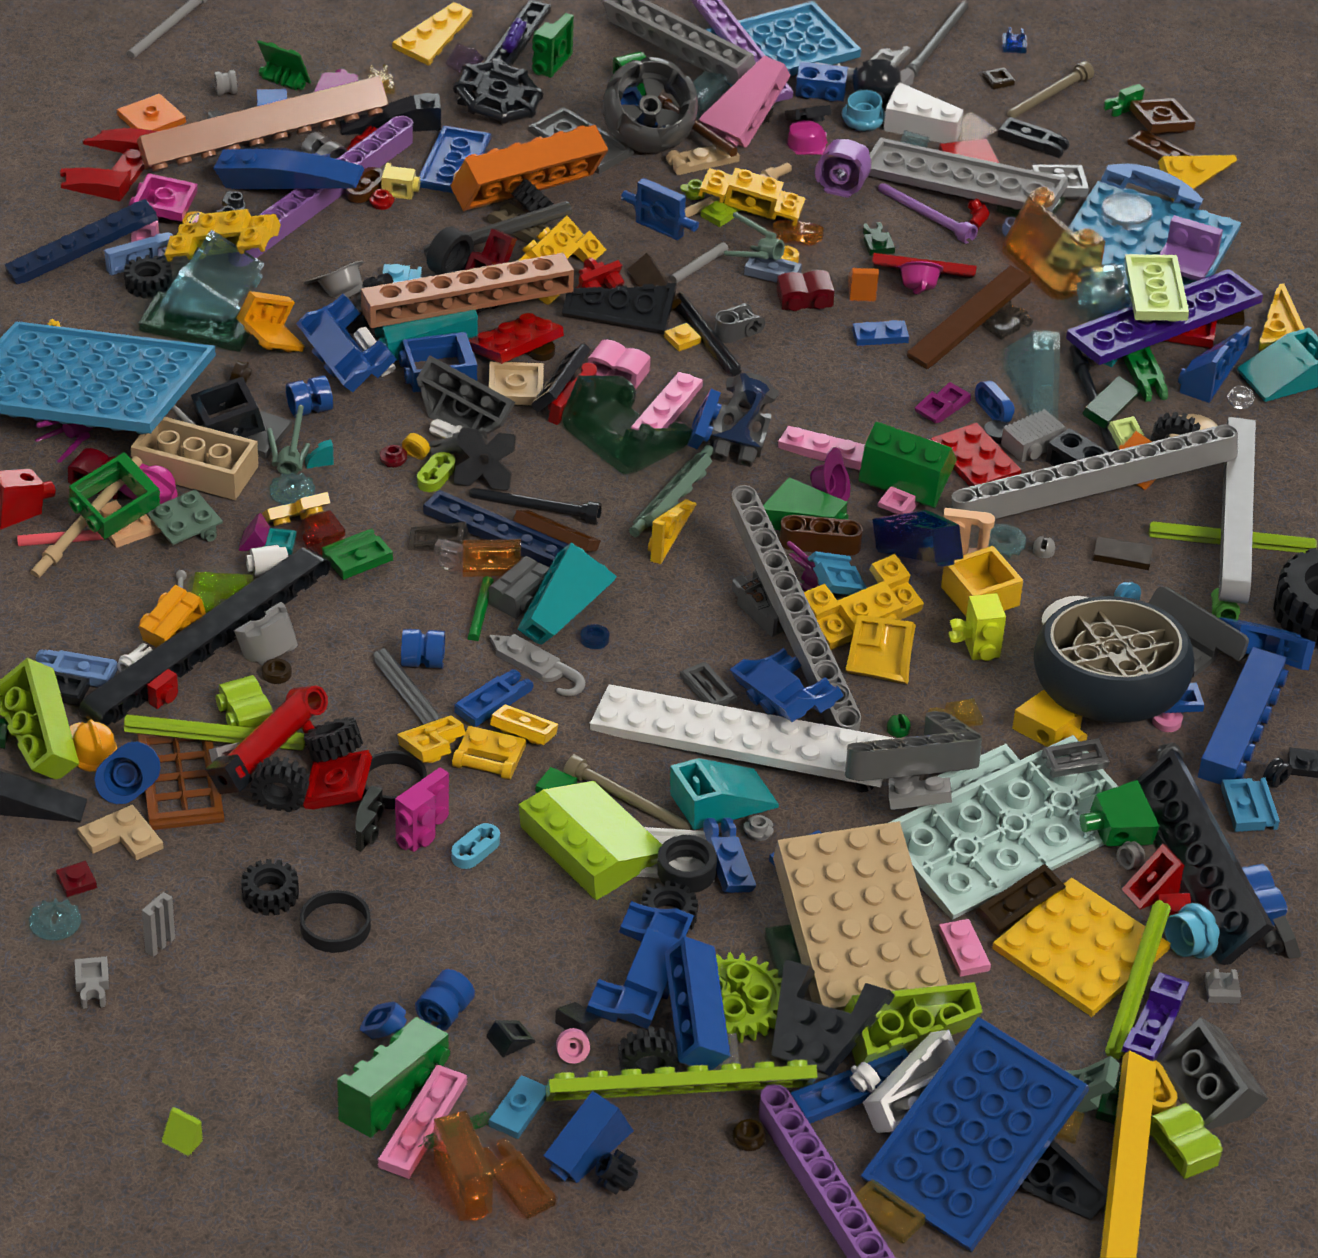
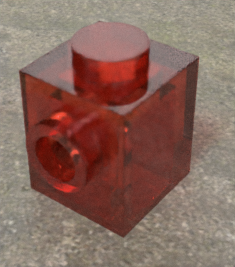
(322, 531)

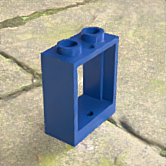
(438, 347)

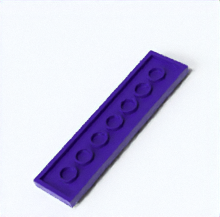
(1122, 334)

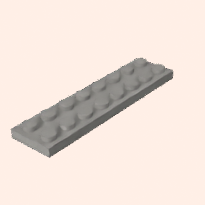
(959, 174)

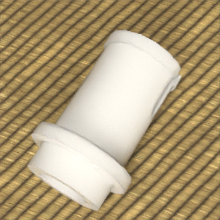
(127, 660)

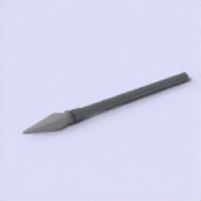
(914, 67)

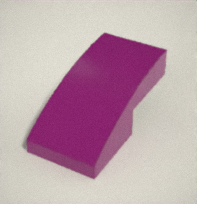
(944, 403)

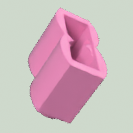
(616, 360)

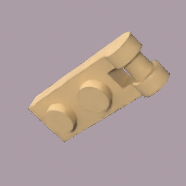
(699, 159)

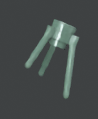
(767, 247)
(289, 457)

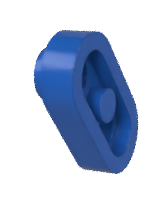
(994, 401)
(384, 1020)

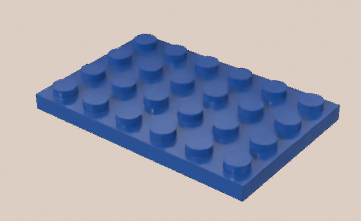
(976, 1132)

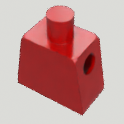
(22, 495)

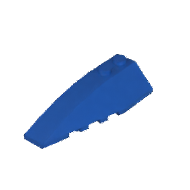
(284, 170)

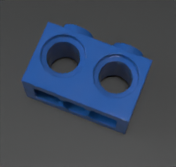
(821, 81)

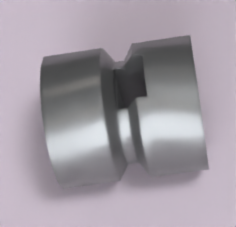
(321, 144)

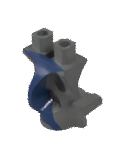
(750, 392)

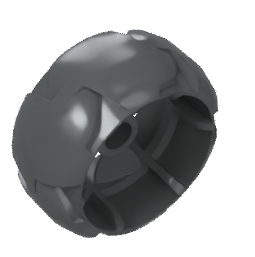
(634, 123)

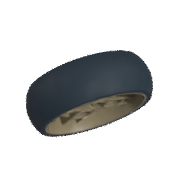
(1114, 659)

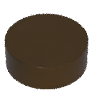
(543, 352)
(276, 671)

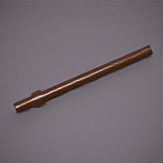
(701, 129)

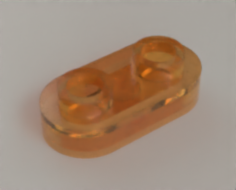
(803, 232)

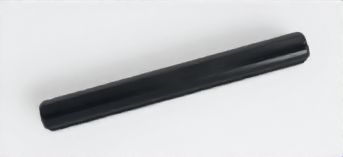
(708, 336)

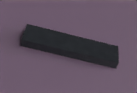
(560, 377)

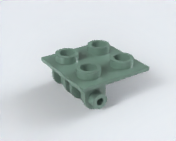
(185, 518)

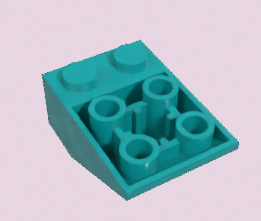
(1284, 366)
(718, 791)

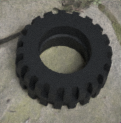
(1297, 595)

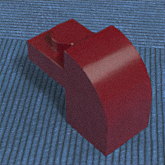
(496, 250)

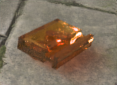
(490, 557)

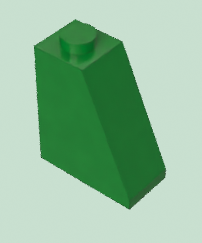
(801, 499)

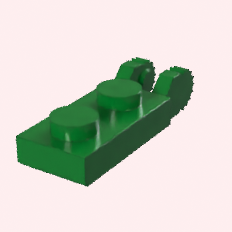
(1146, 373)

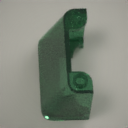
(602, 418)

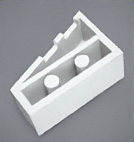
(923, 115)
(901, 1089)

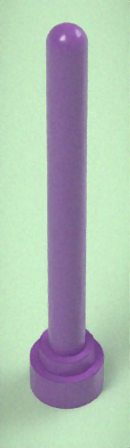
(962, 230)

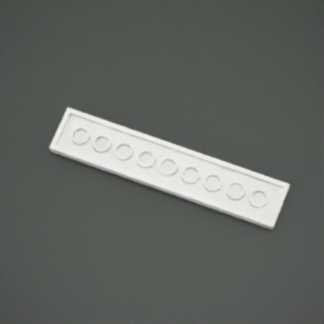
(728, 732)

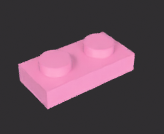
(964, 947)

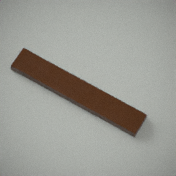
(969, 317)

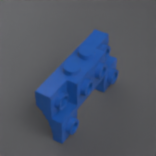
(335, 345)
(779, 691)
(648, 974)

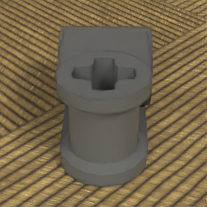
(737, 323)

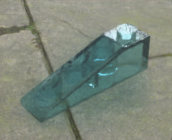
(1034, 370)

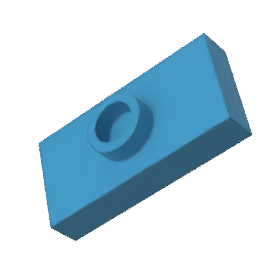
(518, 1107)

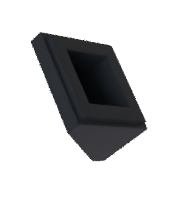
(575, 1016)
(509, 1036)

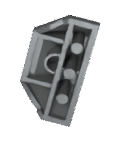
(460, 398)

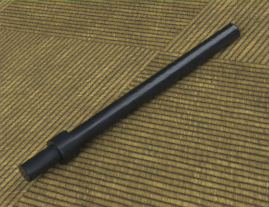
(1082, 367)

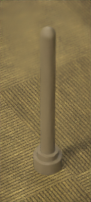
(1081, 72)
(578, 767)

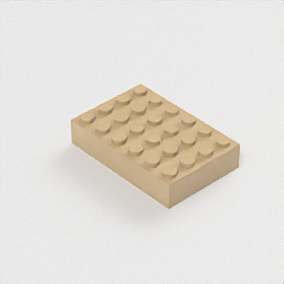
(857, 912)

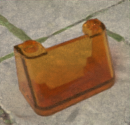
(1049, 249)

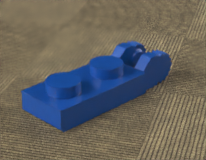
(492, 696)
(731, 861)

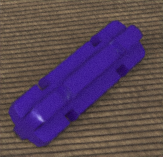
(514, 35)

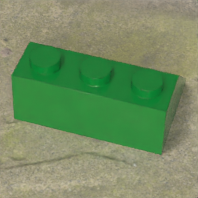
(906, 463)

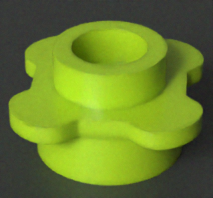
(692, 189)

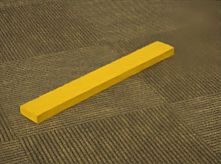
(1128, 1157)

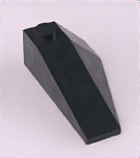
(37, 800)
(1065, 1183)

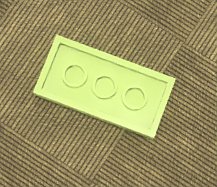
(1156, 287)

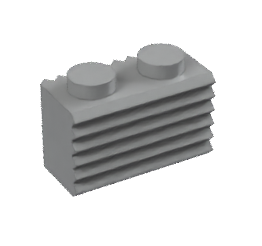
(1031, 435)

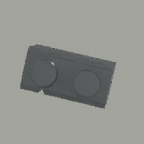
(517, 587)

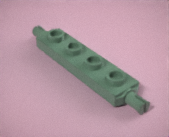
(677, 488)

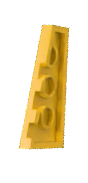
(430, 36)

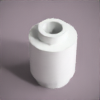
(265, 558)

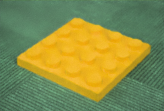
(1077, 946)

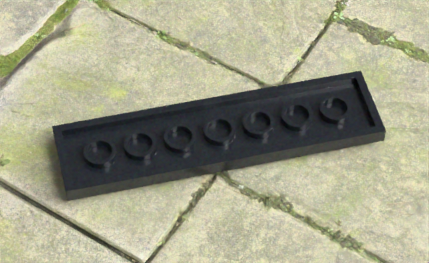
(1210, 866)

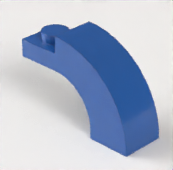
(1277, 641)

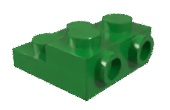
(552, 45)

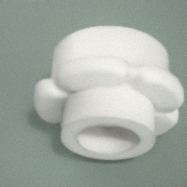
(864, 1077)

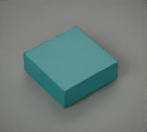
(283, 538)

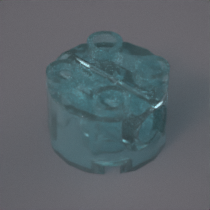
(1102, 289)

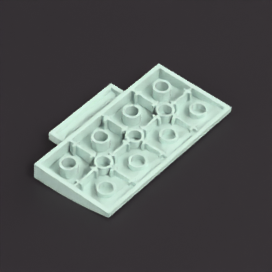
(1000, 827)

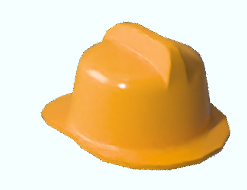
(92, 744)

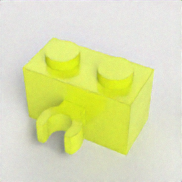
(983, 627)

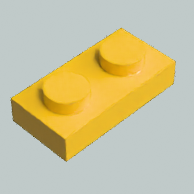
(526, 725)

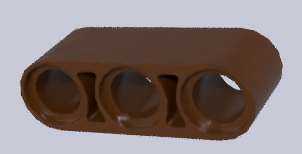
(821, 534)

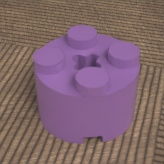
(843, 167)

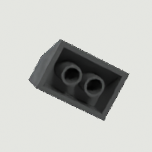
(1211, 1075)

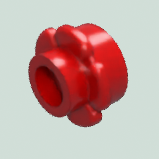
(381, 199)

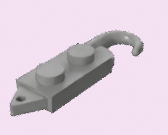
(536, 662)

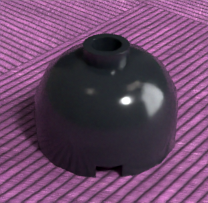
(877, 76)

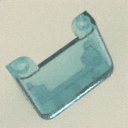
(213, 281)

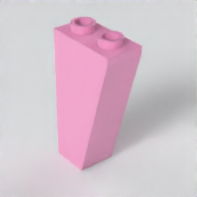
(745, 105)

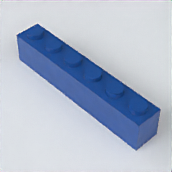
(1243, 717)

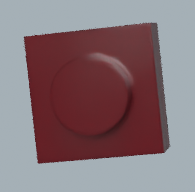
(76, 879)

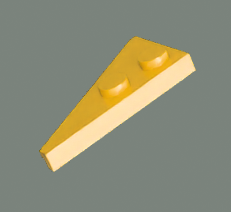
(1195, 169)
(1280, 319)
(667, 528)

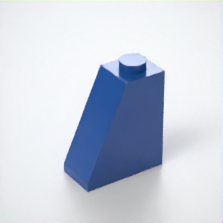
(588, 1136)

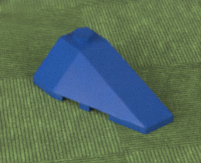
(1212, 367)

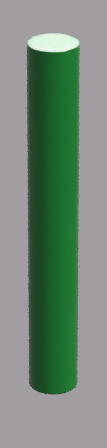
(480, 609)

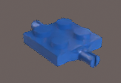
(660, 209)

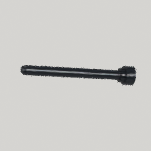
(587, 512)

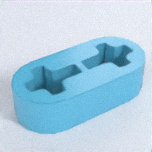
(479, 848)

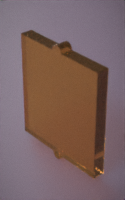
(975, 128)

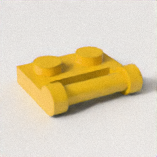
(491, 746)

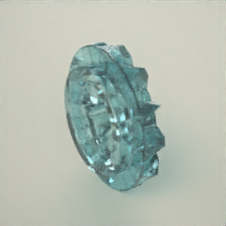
(285, 495)
(1004, 532)
(66, 925)

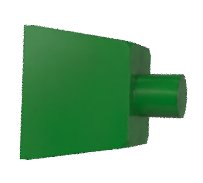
(1121, 816)

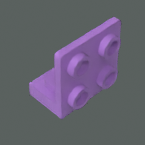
(1194, 245)

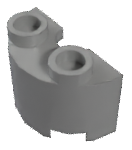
(268, 636)

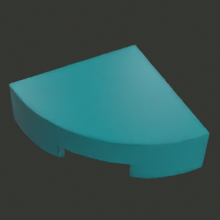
(321, 455)

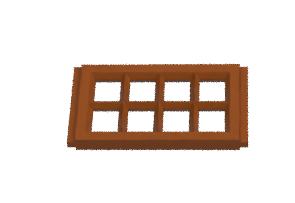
(184, 817)

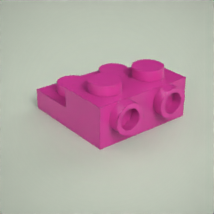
(166, 195)
(420, 809)

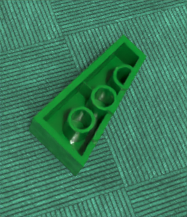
(391, 1076)

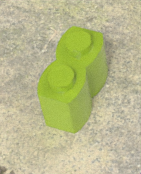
(243, 702)
(1186, 1140)

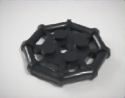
(486, 92)

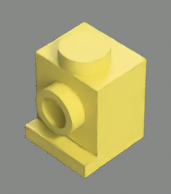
(400, 181)

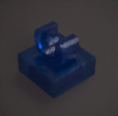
(1014, 42)

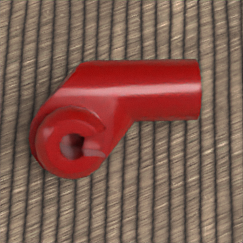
(979, 212)

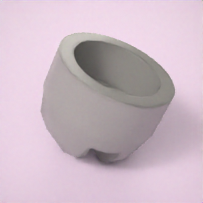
(1042, 553)

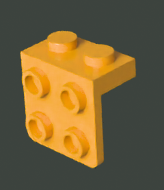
(265, 317)

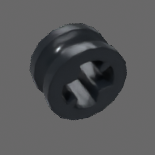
(1277, 772)

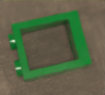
(137, 481)

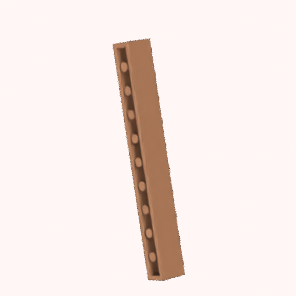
(261, 123)

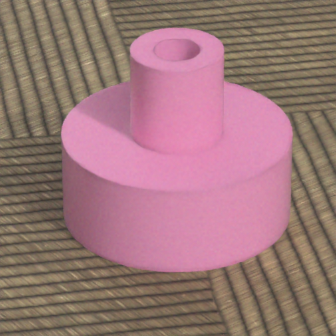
(1168, 721)
(578, 1050)

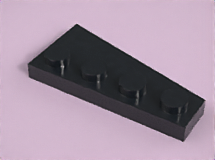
(632, 307)

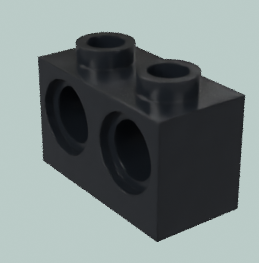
(1071, 447)

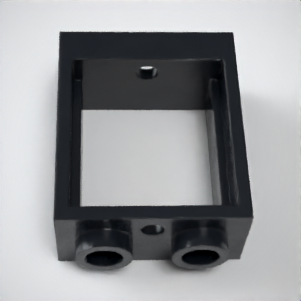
(233, 393)

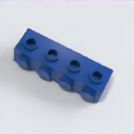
(697, 1003)

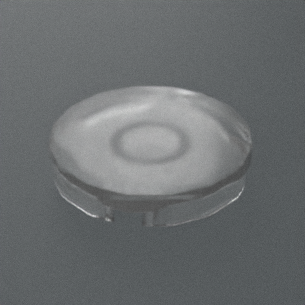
(1126, 210)

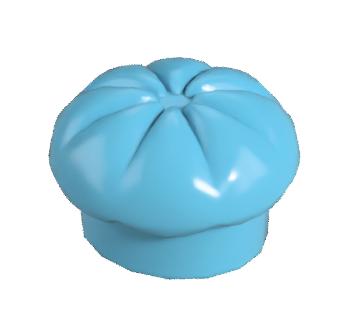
(864, 111)
(1192, 931)

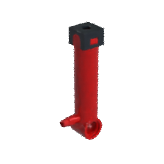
(233, 771)

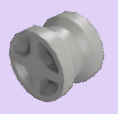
(225, 82)

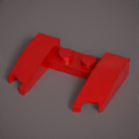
(109, 183)

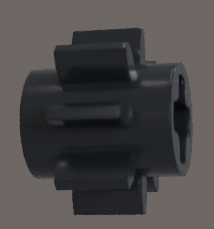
(616, 1171)

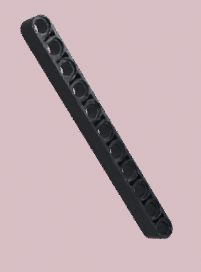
(204, 636)

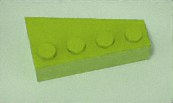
(38, 718)
(914, 1016)

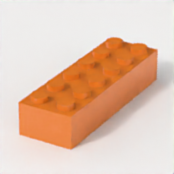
(541, 161)

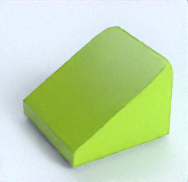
(182, 1132)

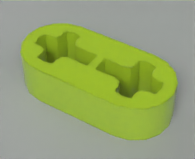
(440, 474)

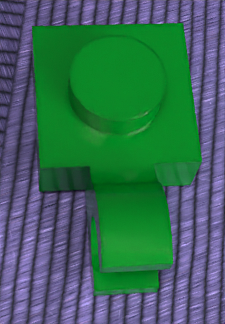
(1122, 103)

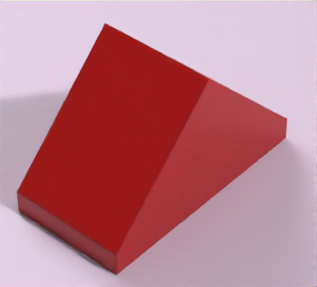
(1157, 876)

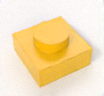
(682, 337)

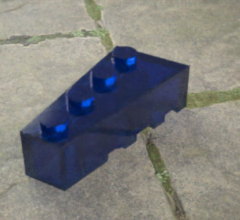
(919, 537)

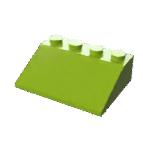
(589, 835)

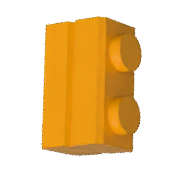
(171, 615)

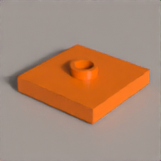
(151, 114)

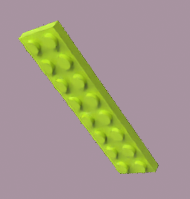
(667, 1081)

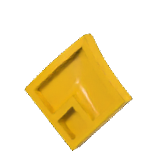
(881, 648)

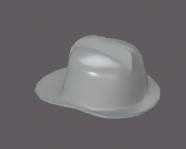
(342, 281)

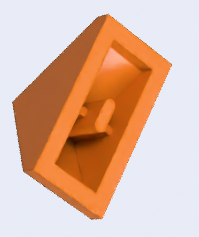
(863, 284)

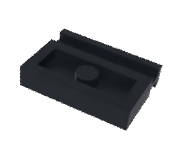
(813, 113)

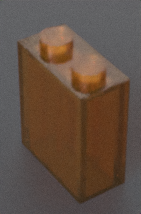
(463, 1166)

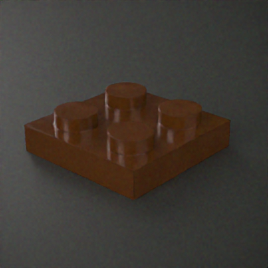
(1162, 115)

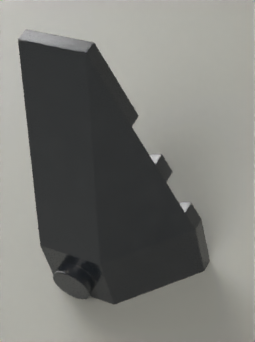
(421, 108)

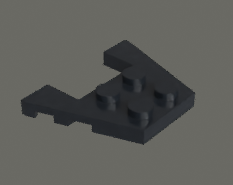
(818, 1031)

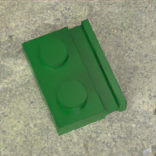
(357, 554)

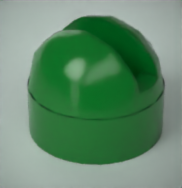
(893, 725)

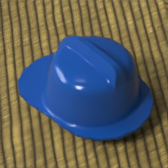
(127, 772)

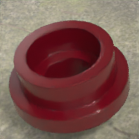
(393, 456)

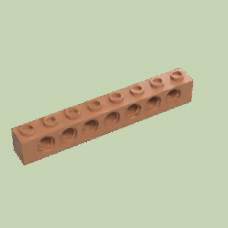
(467, 290)

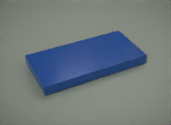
(448, 155)

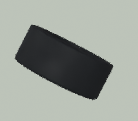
(441, 246)
(687, 846)

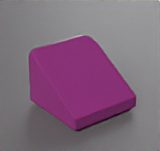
(255, 534)

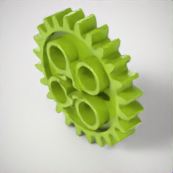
(748, 995)

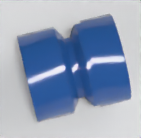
(300, 394)
(422, 648)
(445, 999)

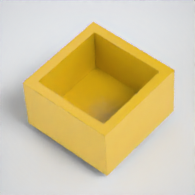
(982, 574)

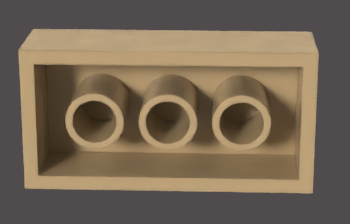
(199, 456)

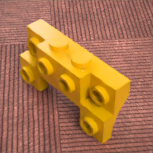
(753, 193)
(234, 225)
(566, 239)
(888, 599)

